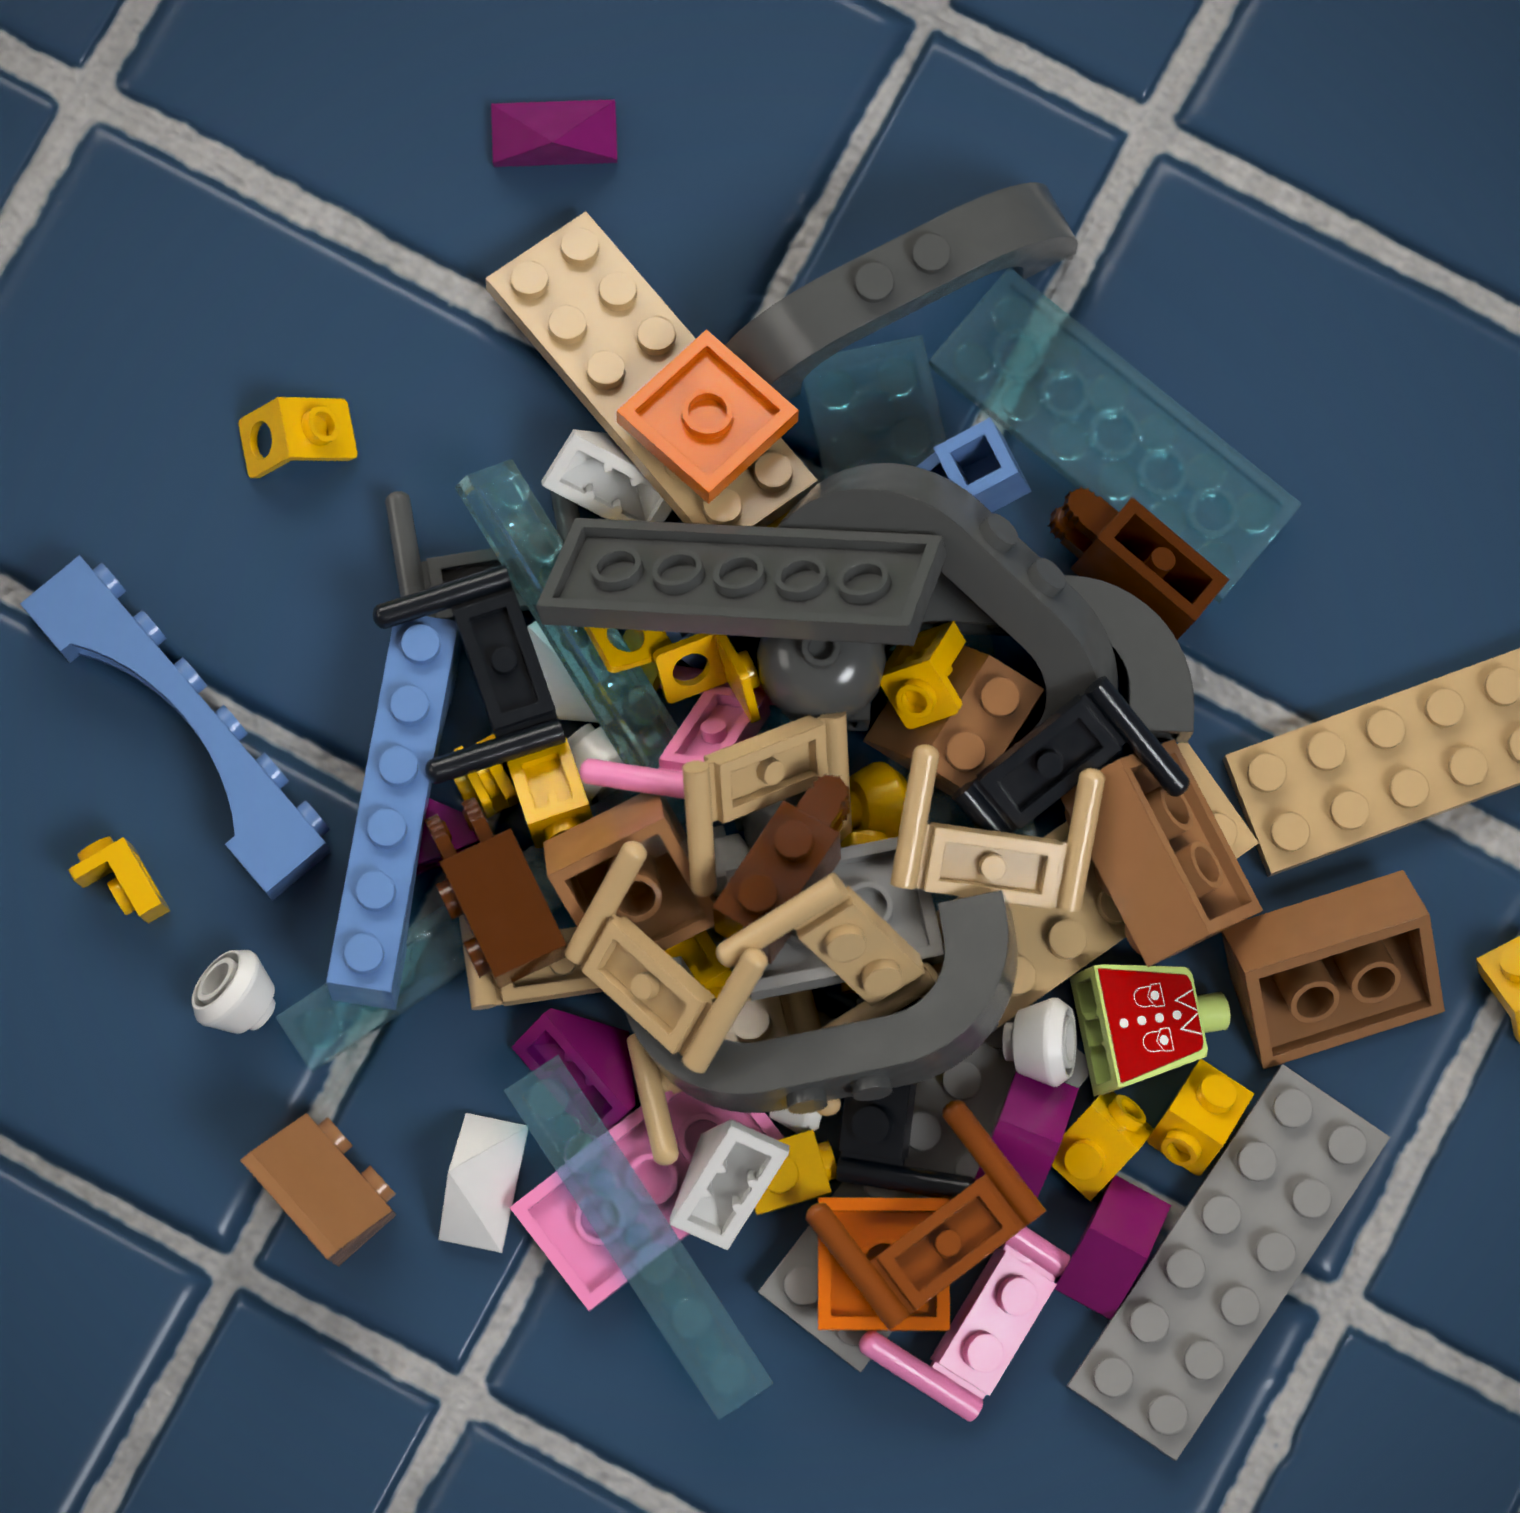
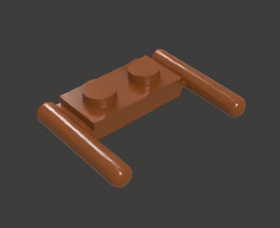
(947, 1240)

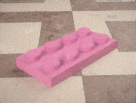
(564, 1231)

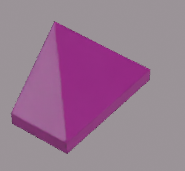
(554, 133)
(593, 1055)

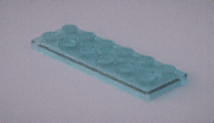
(1110, 426)

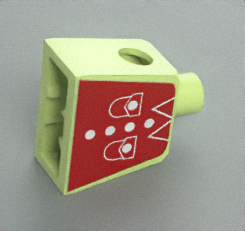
(1142, 1021)

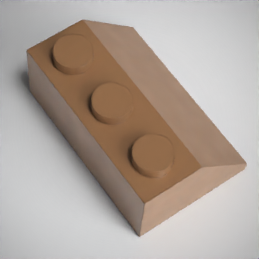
(1164, 861)
(1334, 968)

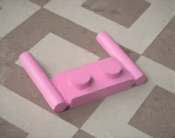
(710, 726)
(984, 1329)

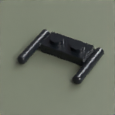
(501, 664)
(1054, 754)
(877, 1143)

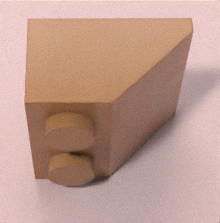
(986, 726)
(661, 893)
(321, 1187)

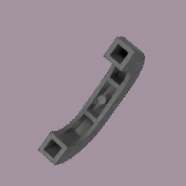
(991, 233)
(982, 559)
(1145, 651)
(875, 1053)

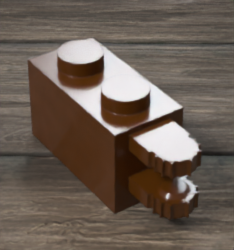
(1137, 556)
(786, 859)
(498, 899)

